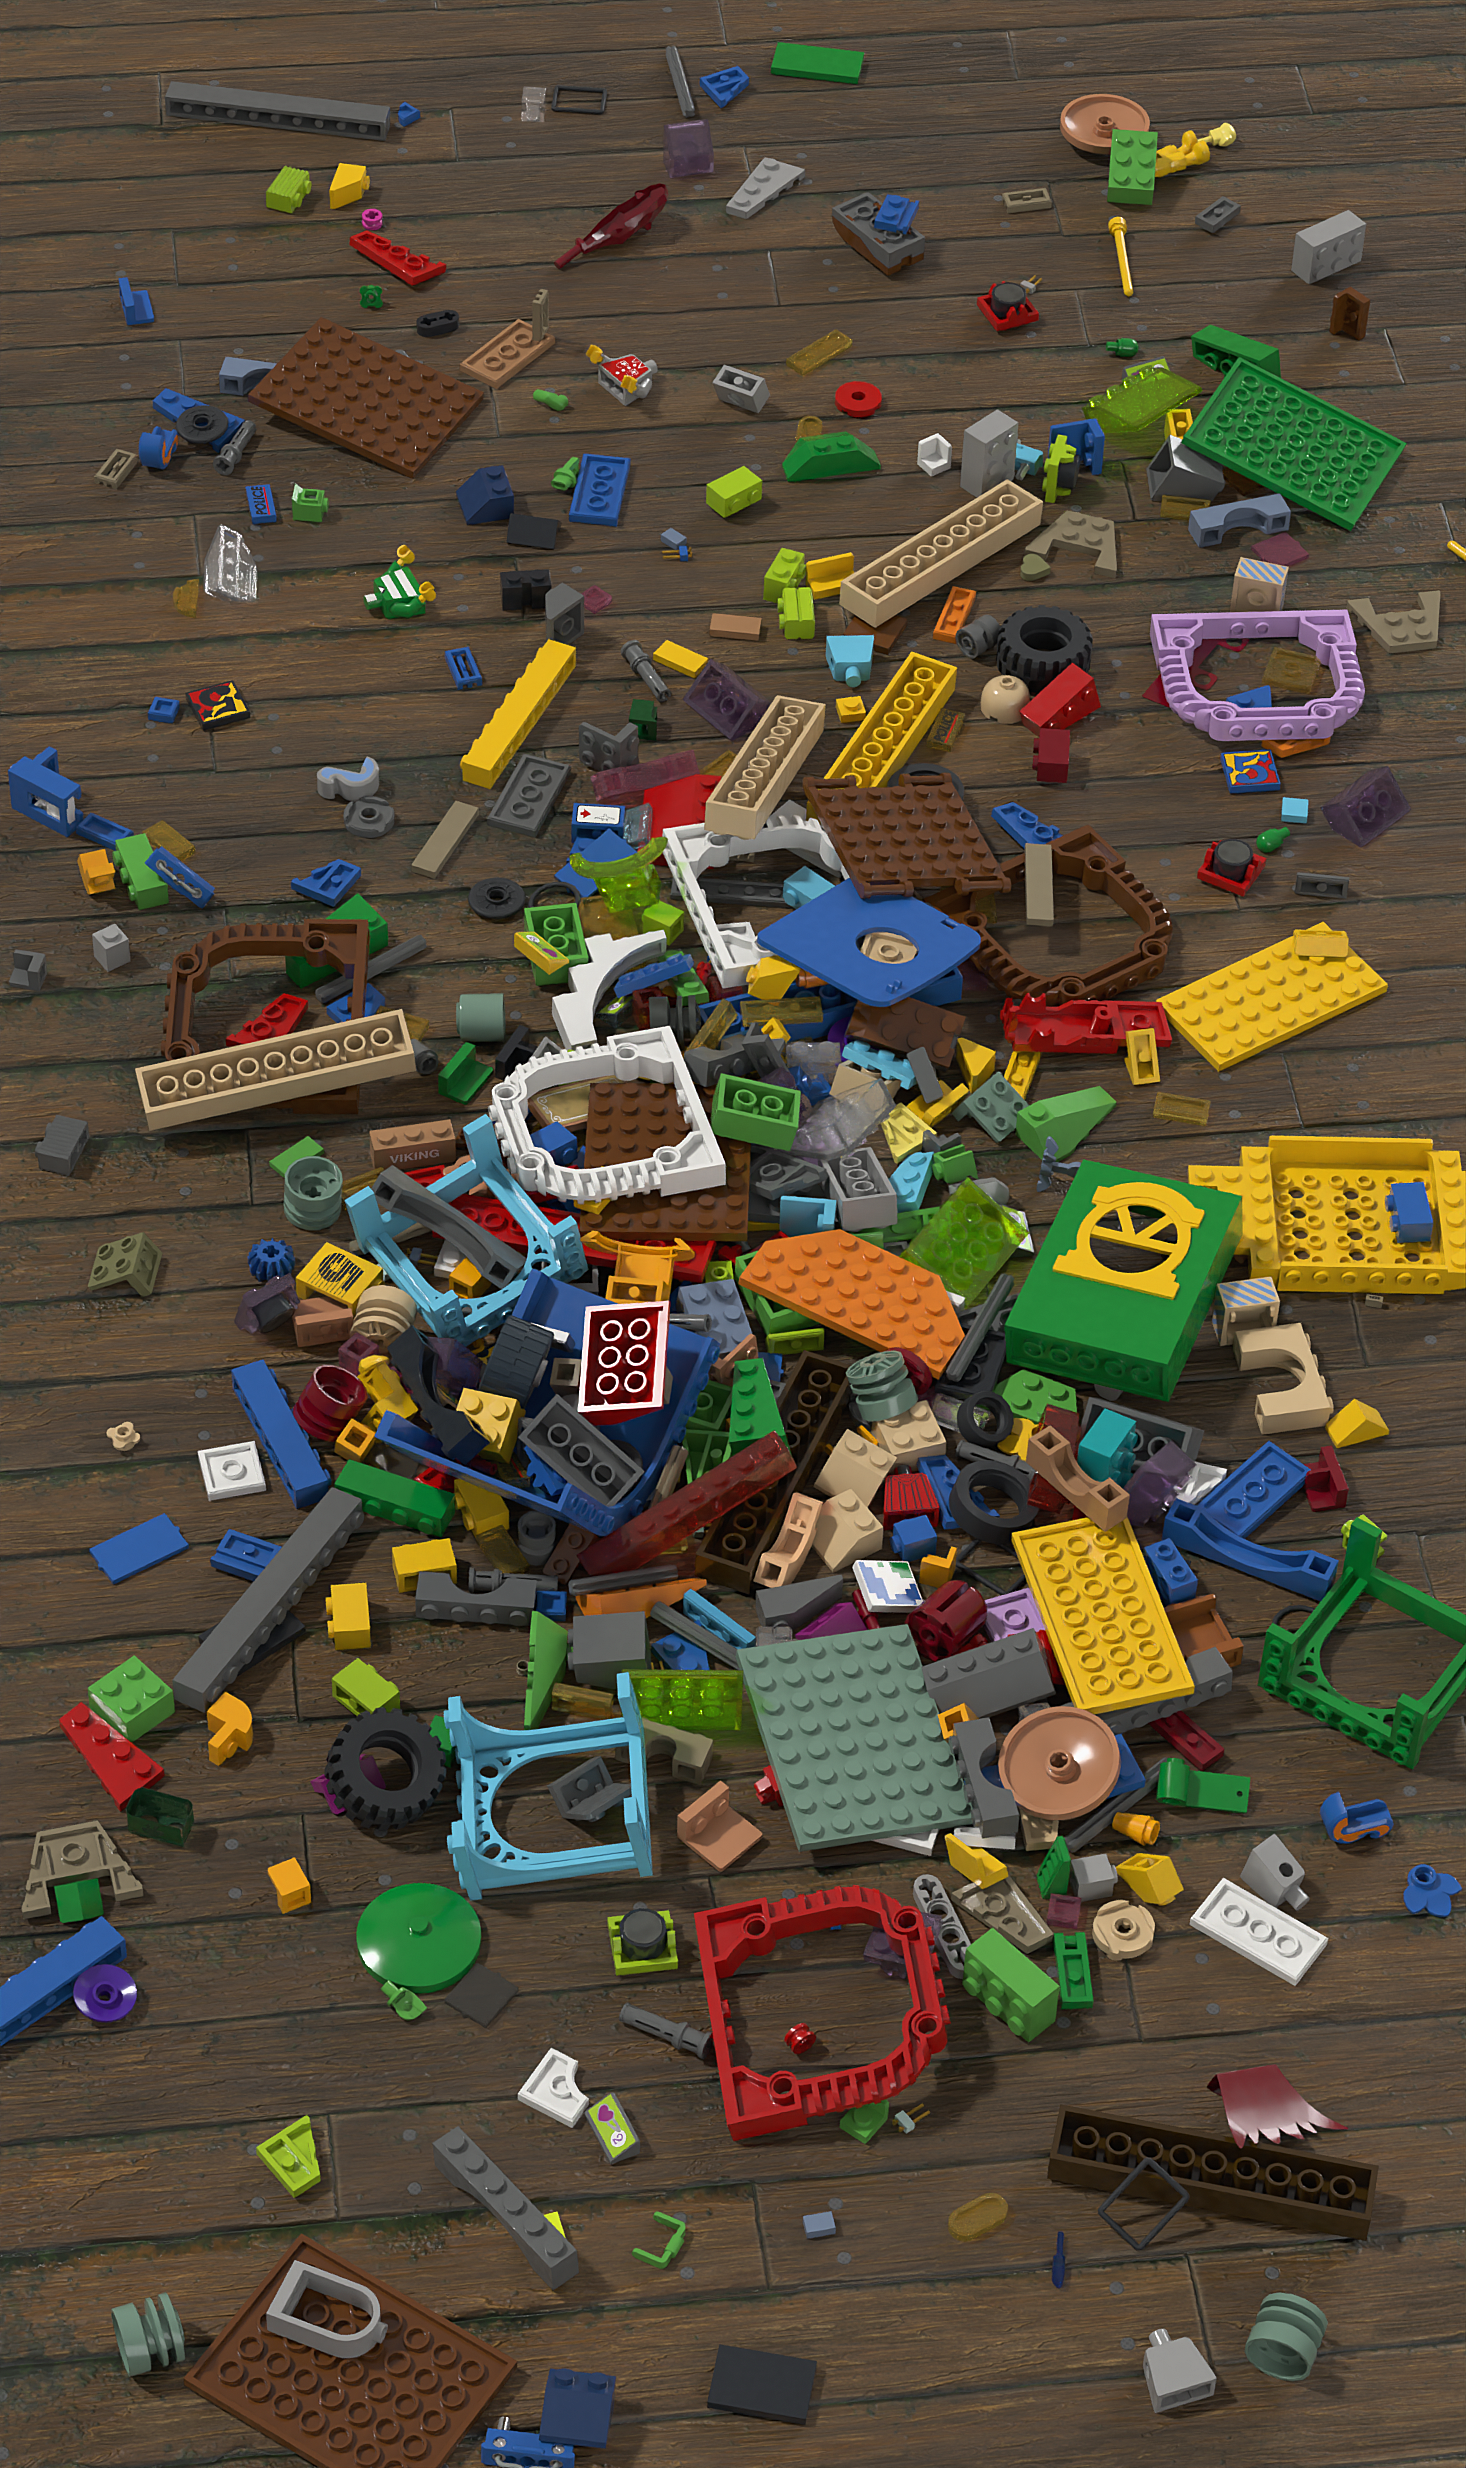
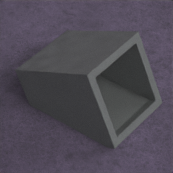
(1183, 473)
(607, 1645)

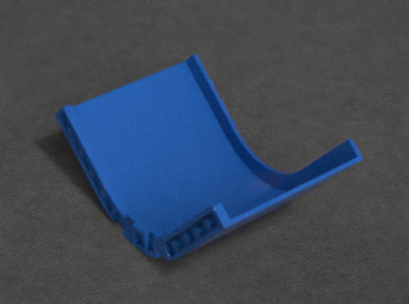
(563, 1308)

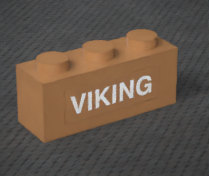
(413, 1145)

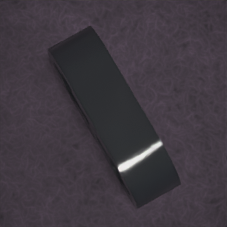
(437, 323)

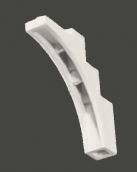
(589, 981)

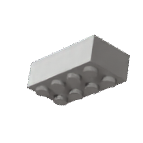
(860, 1191)

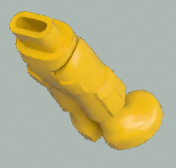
(1172, 159)

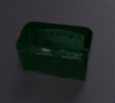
(159, 1805)

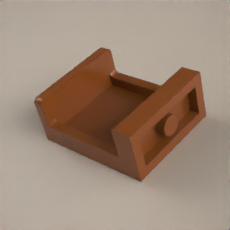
(1201, 1628)

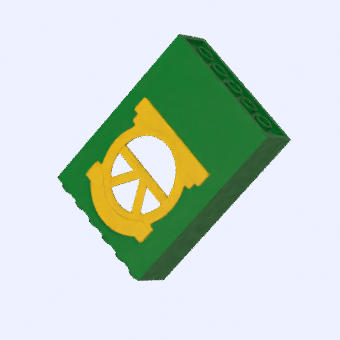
(1117, 1325)

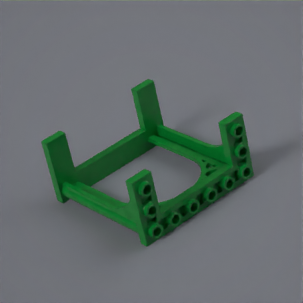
(1412, 1718)

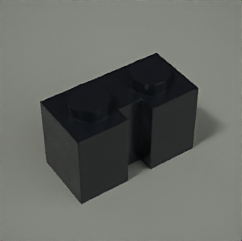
(524, 588)

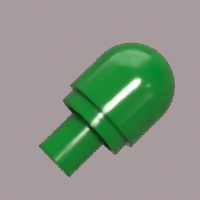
(1123, 347)
(1271, 839)

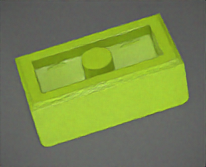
(795, 1341)

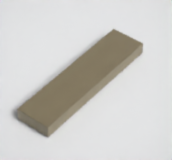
(445, 839)
(1038, 884)

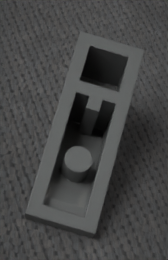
(797, 1602)

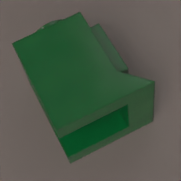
(644, 715)

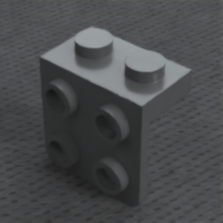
(608, 751)
(588, 1791)

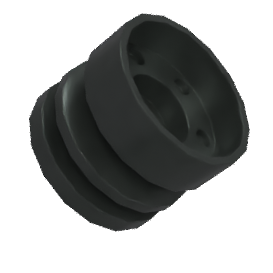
(683, 1021)

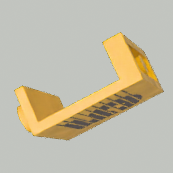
(338, 1276)

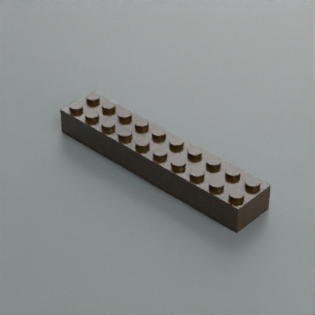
(809, 1413)
(1220, 2177)

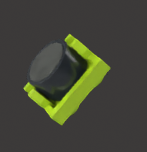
(1061, 469)
(642, 1942)

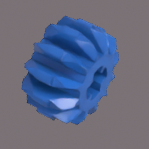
(271, 1259)

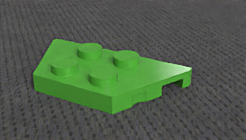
(1030, 1392)

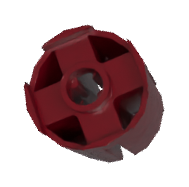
(947, 1619)

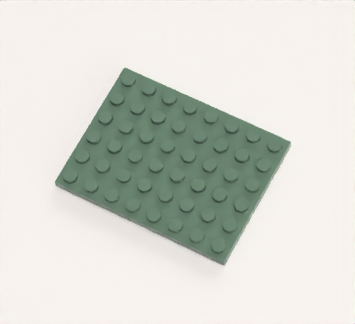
(853, 1737)

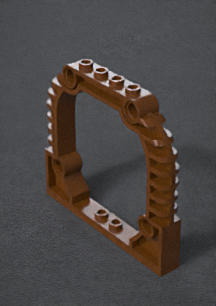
(1100, 867)
(341, 945)

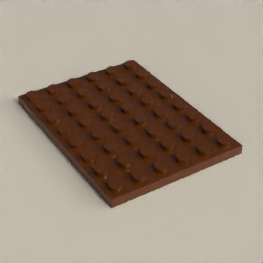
(366, 397)
(629, 1125)
(384, 2409)

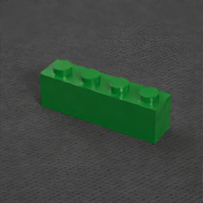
(398, 1498)

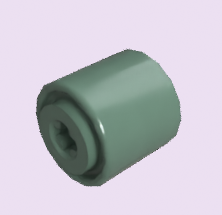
(481, 1017)

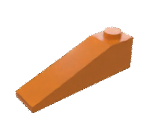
(637, 1598)

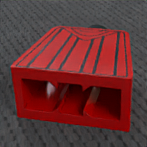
(908, 1497)

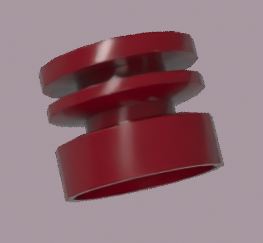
(329, 1402)

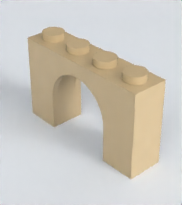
(1287, 1349)

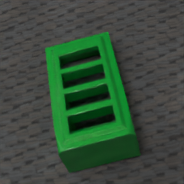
(1055, 1870)

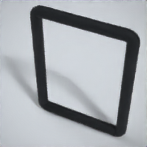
(579, 110)
(968, 1549)
(1122, 2187)

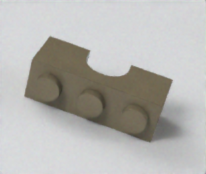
(689, 1751)

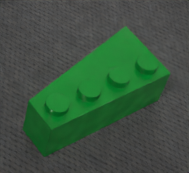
(1222, 348)
(355, 908)
(753, 1406)

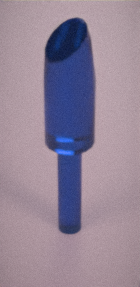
(1059, 2262)

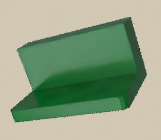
(463, 1075)

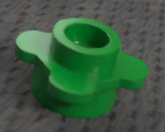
(375, 291)

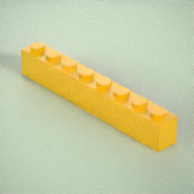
(518, 714)

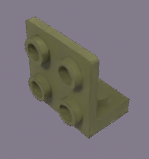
(127, 1259)

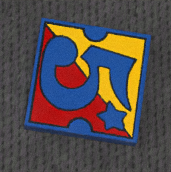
(1250, 771)

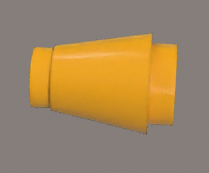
(1137, 1827)

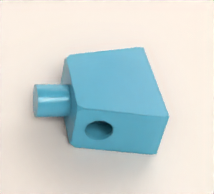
(850, 658)

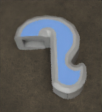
(348, 783)

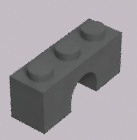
(707, 1064)

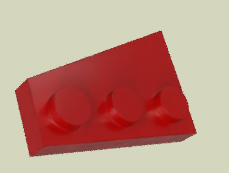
(276, 1020)

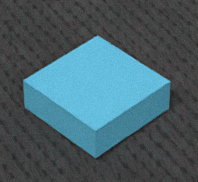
(1294, 810)

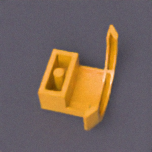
(640, 1271)

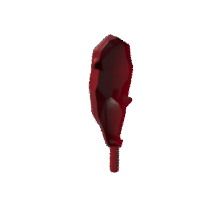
(621, 222)

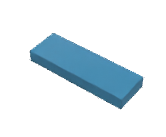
(716, 1621)

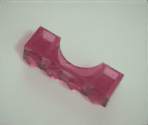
(644, 775)

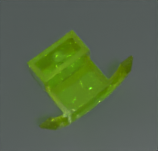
(627, 881)

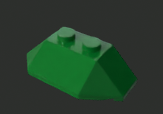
(828, 456)

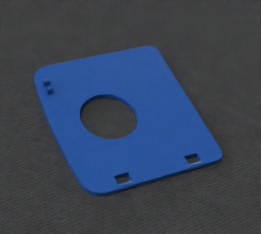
(825, 934)

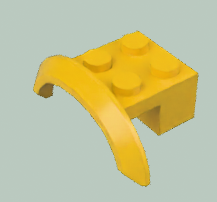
(385, 1390)

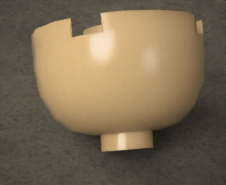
(1004, 699)

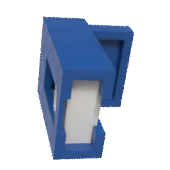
(44, 793)

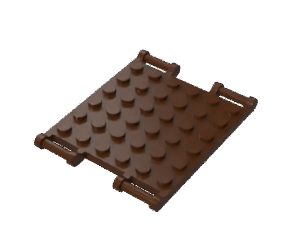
(905, 836)

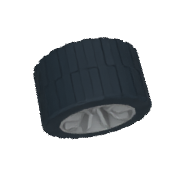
(517, 1360)

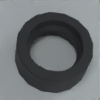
(1000, 1410)

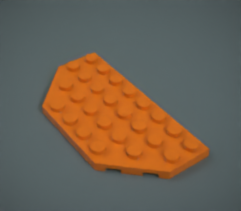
(859, 1293)

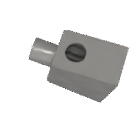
(1275, 1874)
(1176, 2372)

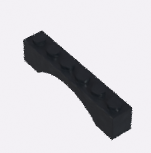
(417, 1361)

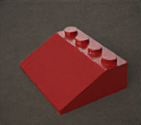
(678, 805)
(623, 1361)

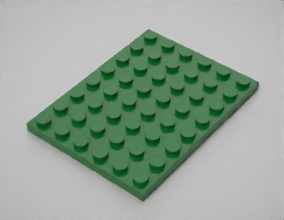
(1294, 443)

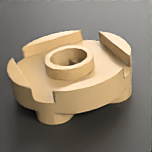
(1118, 1944)

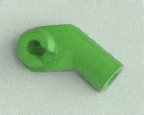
(551, 399)

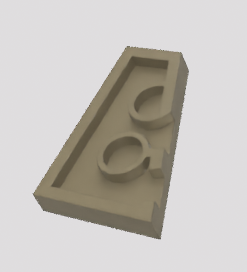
(1007, 1911)

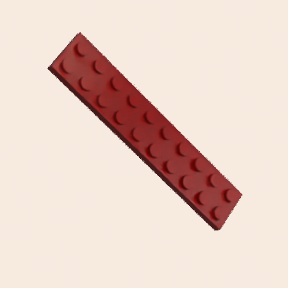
(499, 1222)

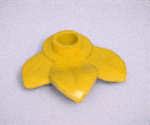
(1017, 1441)

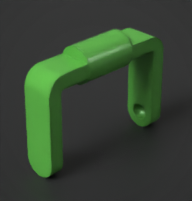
(672, 2247)

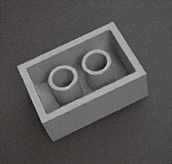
(1328, 247)
(989, 453)

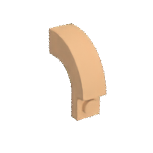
(792, 1546)

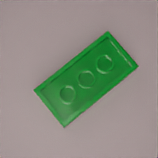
(817, 63)

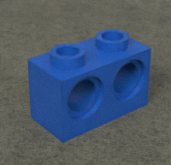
(1170, 1573)

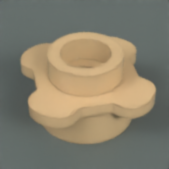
(123, 1436)

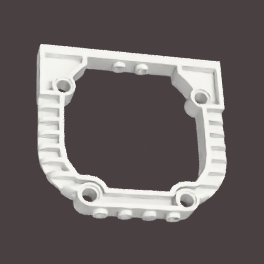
(694, 849)
(645, 1053)

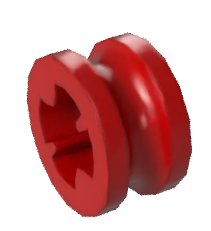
(800, 2038)

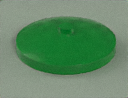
(419, 1937)

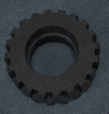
(1042, 629)
(405, 1738)

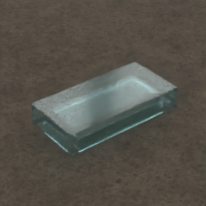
(638, 825)

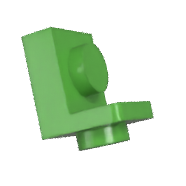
(865, 2121)

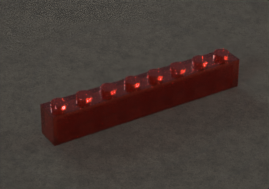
(689, 1508)

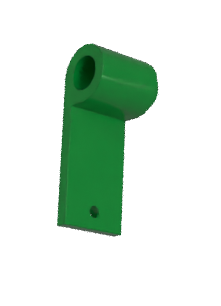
(1201, 1789)

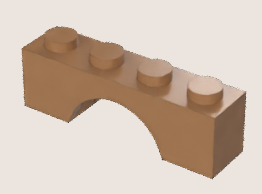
(1053, 1459)

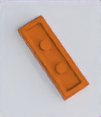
(954, 614)

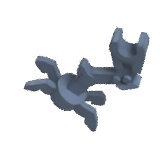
(1048, 1165)

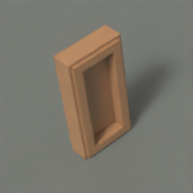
(735, 627)

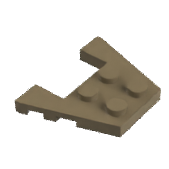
(1080, 534)
(1402, 630)
(72, 1856)

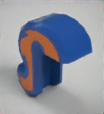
(157, 448)
(1355, 1821)

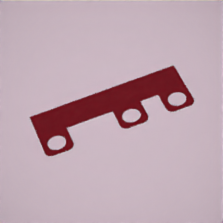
(1156, 690)

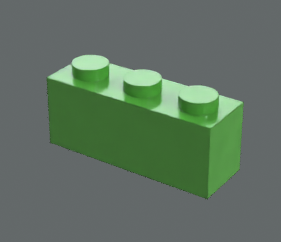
(143, 883)

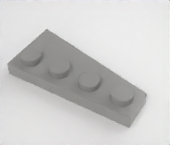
(763, 185)

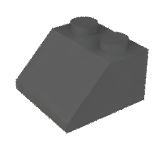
(564, 614)

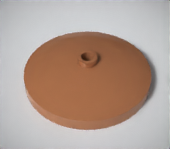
(1091, 119)
(1060, 1763)

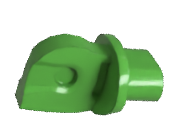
(566, 476)
(405, 2002)

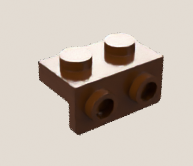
(1350, 313)

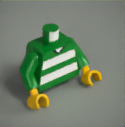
(398, 590)

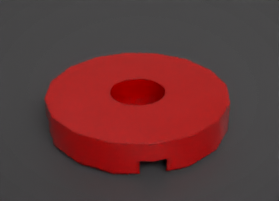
(868, 393)

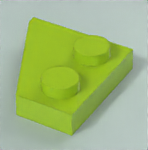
(292, 2157)

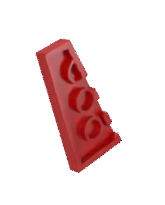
(396, 258)
(110, 1755)

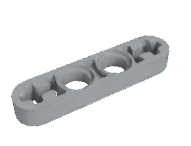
(950, 1923)

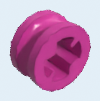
(372, 219)

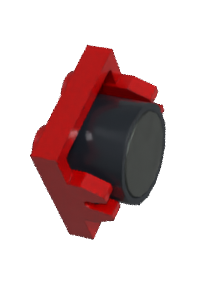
(1007, 306)
(1231, 866)

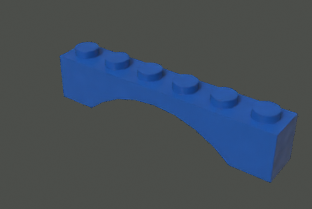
(1198, 1532)

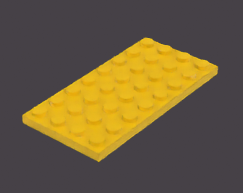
(1267, 1000)
(1102, 1615)

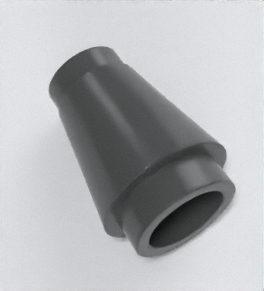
(425, 1058)

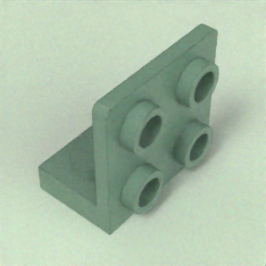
(993, 1107)

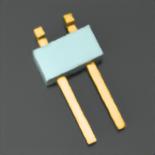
(905, 2121)

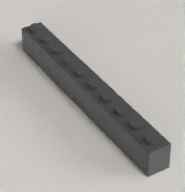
(277, 111)
(267, 1600)

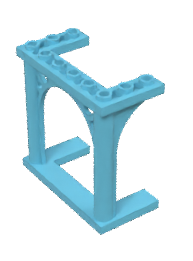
(444, 1311)
(485, 1745)

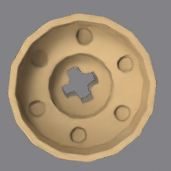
(384, 1315)

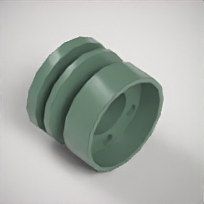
(313, 1193)
(882, 1386)
(148, 2334)
(1286, 2336)

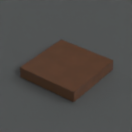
(884, 635)

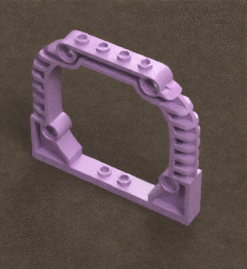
(1322, 630)

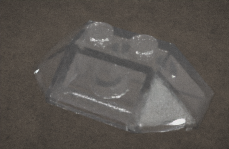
(230, 568)

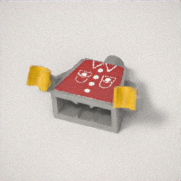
(623, 376)

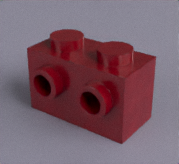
(1052, 755)

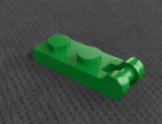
(1073, 1971)

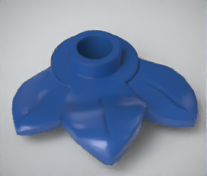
(1432, 1894)

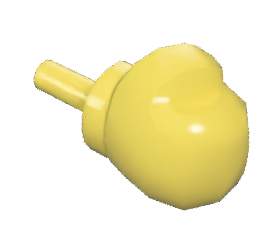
(1221, 136)

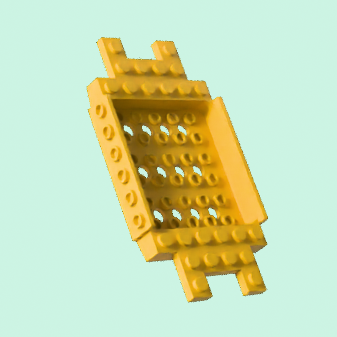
(1323, 1172)

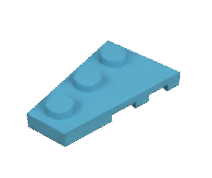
(884, 1060)
(911, 1180)

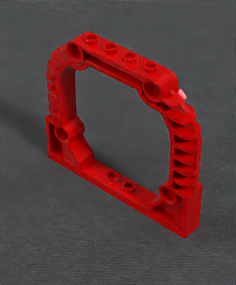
(728, 1938)

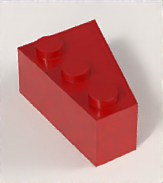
(1062, 702)

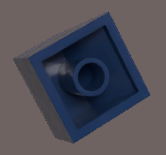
(486, 496)
(577, 2408)

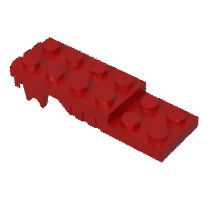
(1080, 1025)

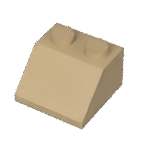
(851, 1075)
(855, 1466)
(846, 1531)

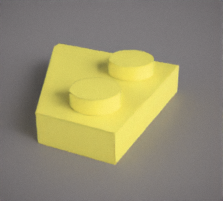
(904, 1132)

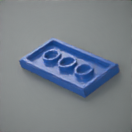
(599, 489)
(1255, 1490)

